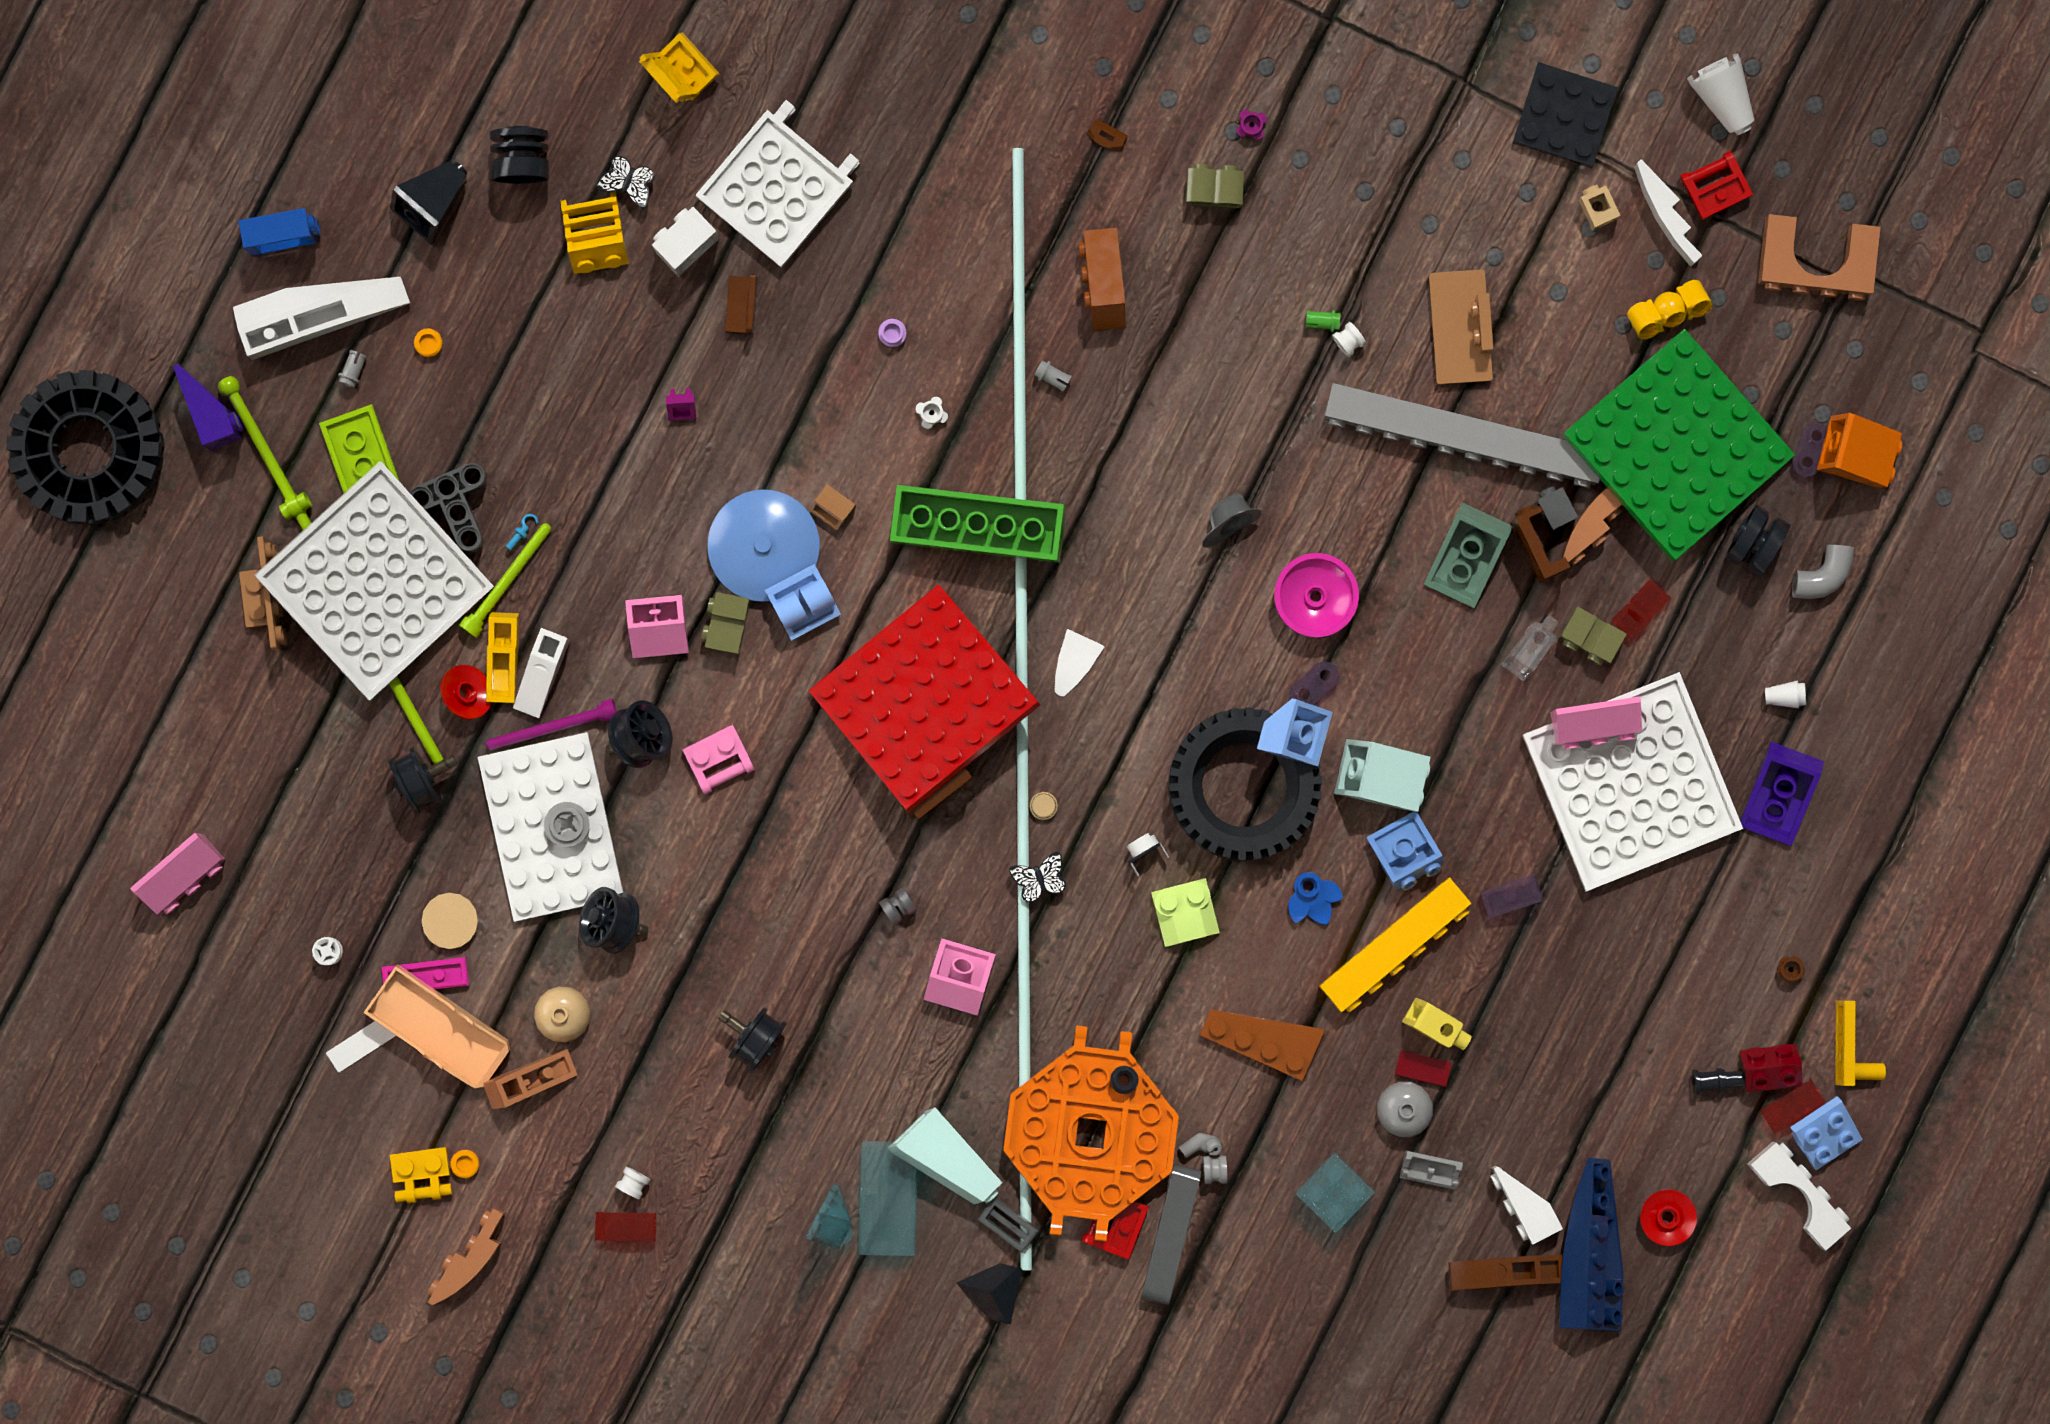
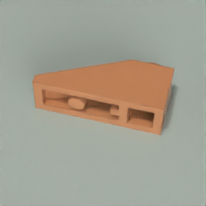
(529, 1079)

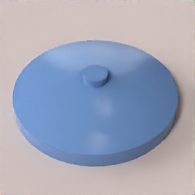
(761, 542)

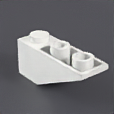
(541, 672)
(1533, 1212)

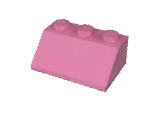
(1597, 722)
(179, 874)

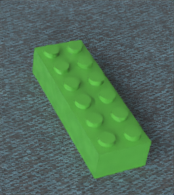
(978, 523)

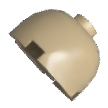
(562, 1014)

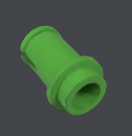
(1323, 320)

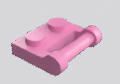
(714, 751)

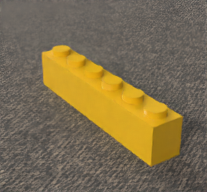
(1394, 945)

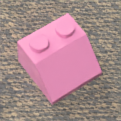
(959, 976)

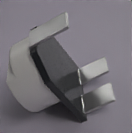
(1142, 847)

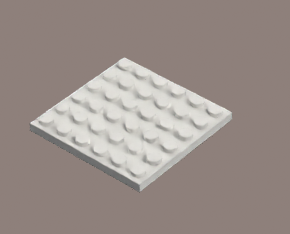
(374, 580)
(1638, 796)

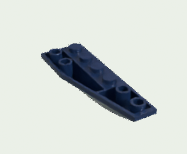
(1592, 1255)

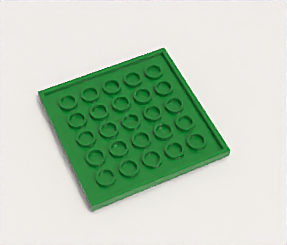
(1678, 445)

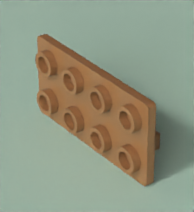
(1461, 326)
(259, 604)

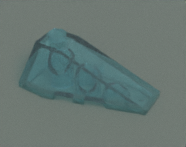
(832, 1221)

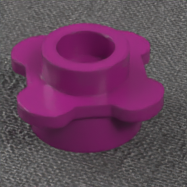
(1258, 120)

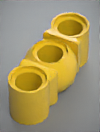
(1669, 309)

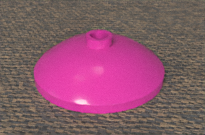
(1316, 574)

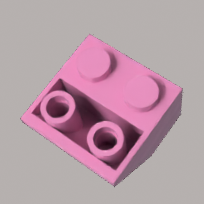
(657, 626)

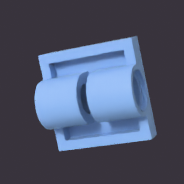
(802, 602)
(1826, 1133)

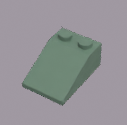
(1468, 555)

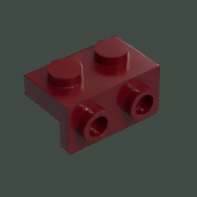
(1771, 1067)

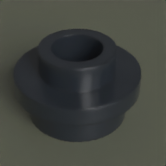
(1124, 1070)

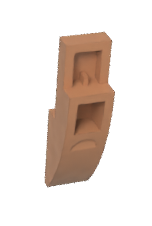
(1591, 527)
(462, 1268)

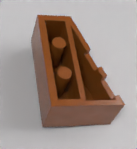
(1103, 278)

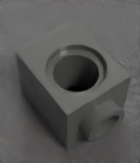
(1556, 508)

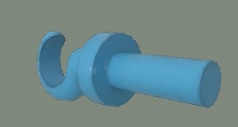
(520, 532)

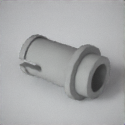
(351, 371)
(1050, 374)

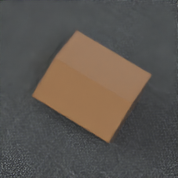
(832, 507)

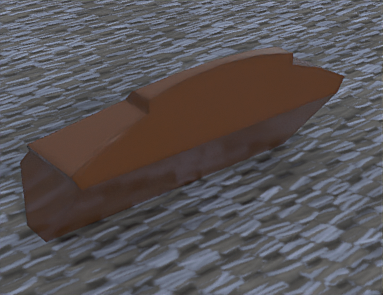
(1107, 136)

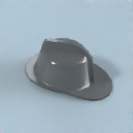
(1228, 517)

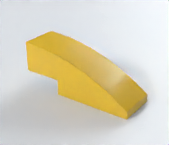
(502, 657)

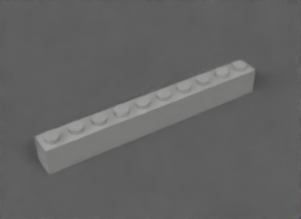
(1457, 433)

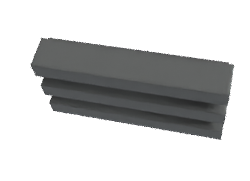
(1028, 1238)

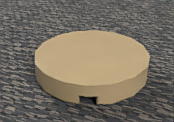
(450, 920)

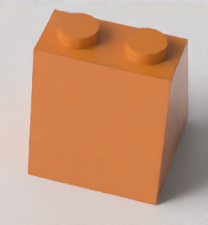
(1860, 450)

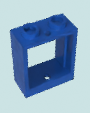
(279, 231)

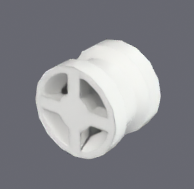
(1349, 339)
(323, 949)
(632, 1182)

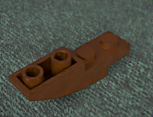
(1505, 1272)

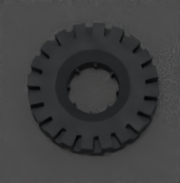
(120, 482)

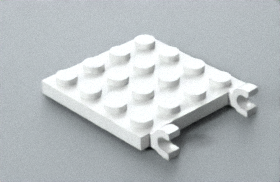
(776, 186)

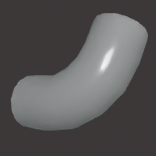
(1827, 578)

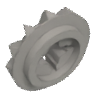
(553, 825)

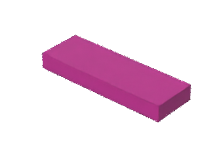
(437, 973)

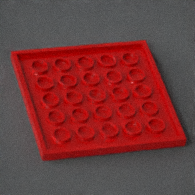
(924, 698)

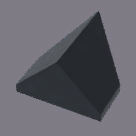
(994, 1291)

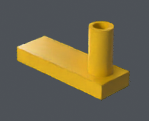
(1845, 1067)

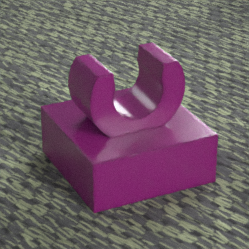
(681, 406)

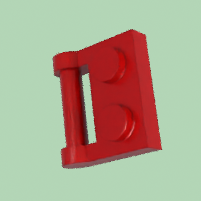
(1721, 193)
(1122, 1232)

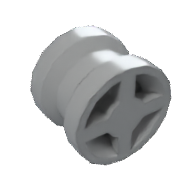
(1215, 1169)

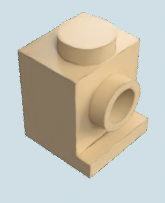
(1609, 210)

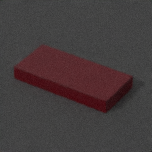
(1423, 1068)

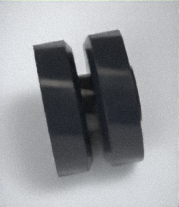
(1755, 540)

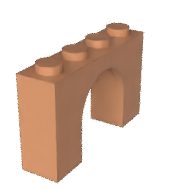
(1781, 268)

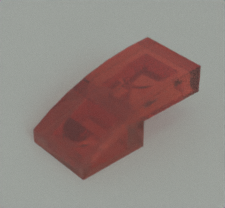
(1641, 608)
(1793, 1106)
(625, 1226)

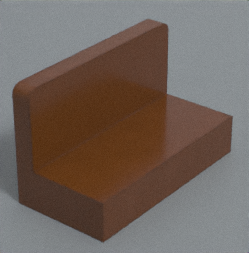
(741, 304)

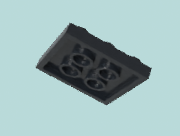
(1565, 115)

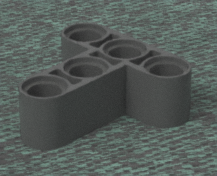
(456, 499)

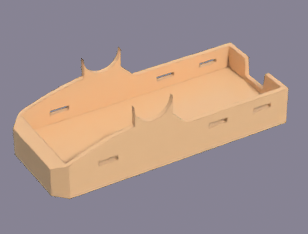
(438, 1028)

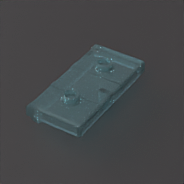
(886, 1202)

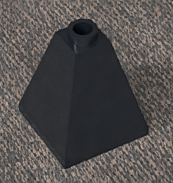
(428, 199)

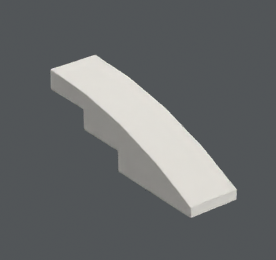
(1661, 202)

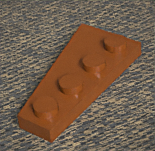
(1271, 1042)

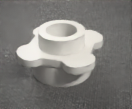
(929, 420)

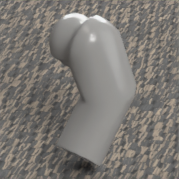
(1201, 1142)

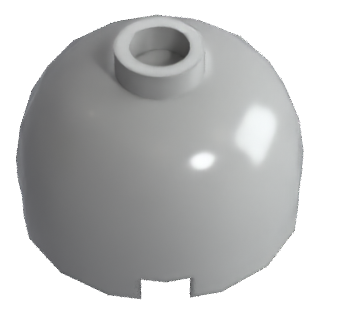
(1404, 1109)

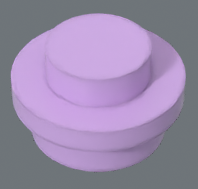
(892, 332)

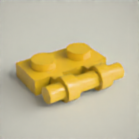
(421, 1165)

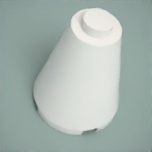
(1725, 93)

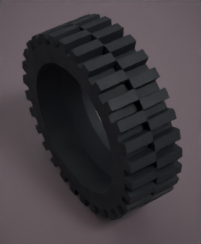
(1203, 826)

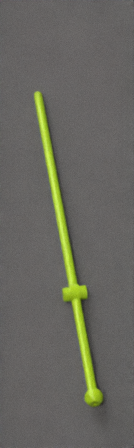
(296, 507)

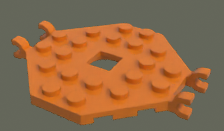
(1088, 1179)

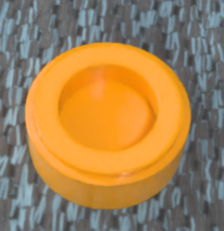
(428, 342)
(465, 1163)

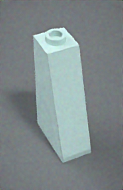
(946, 1157)

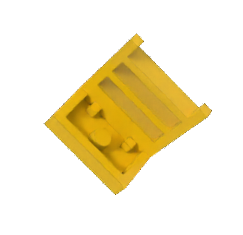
(680, 69)
(598, 246)

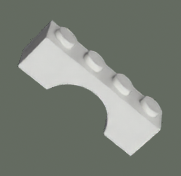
(1823, 1222)

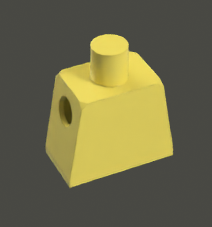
(1429, 1020)

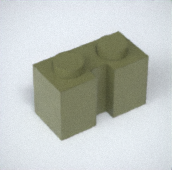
(726, 624)
(1591, 636)

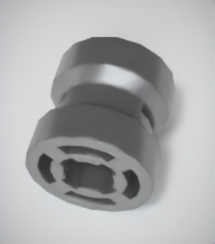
(901, 900)

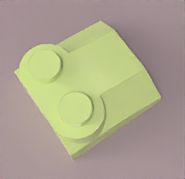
(1185, 912)

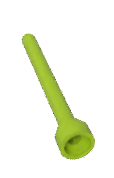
(474, 622)

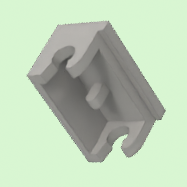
(1430, 1170)

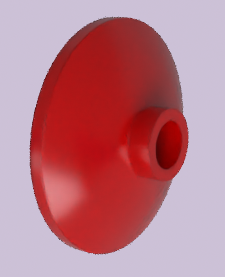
(472, 684)
(1683, 1217)

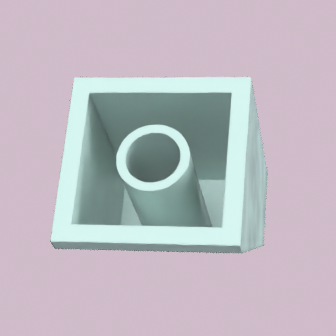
(1382, 775)

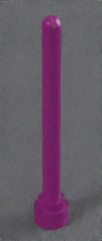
(602, 712)

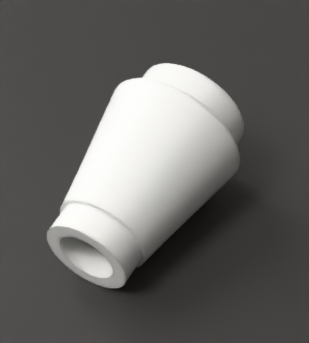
(1787, 694)

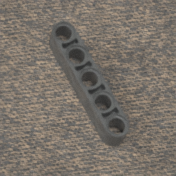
(1171, 1234)

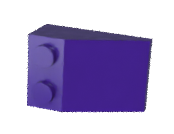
(212, 419)
(1781, 793)

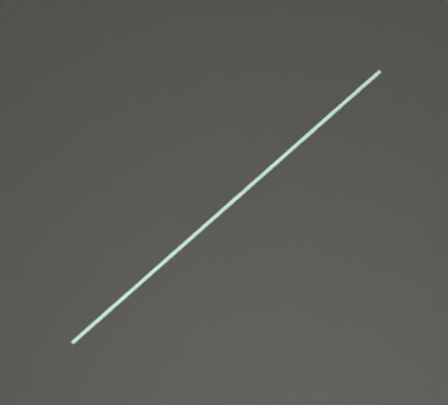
(1021, 654)

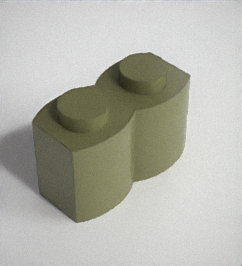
(1214, 187)

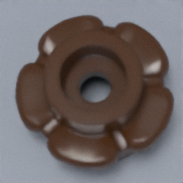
(1796, 964)

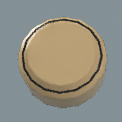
(1043, 805)

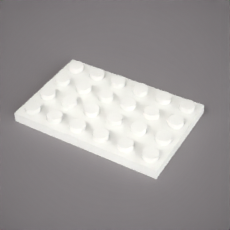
(519, 793)

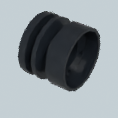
(519, 157)

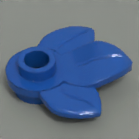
(1313, 903)

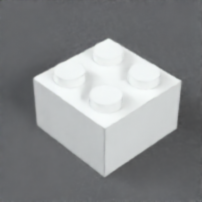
(684, 240)

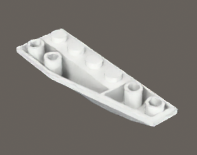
(312, 311)

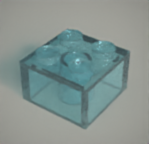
(1334, 1192)

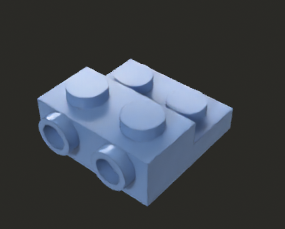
(1406, 851)

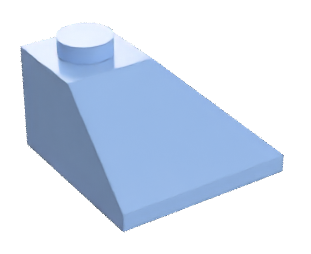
(1296, 732)

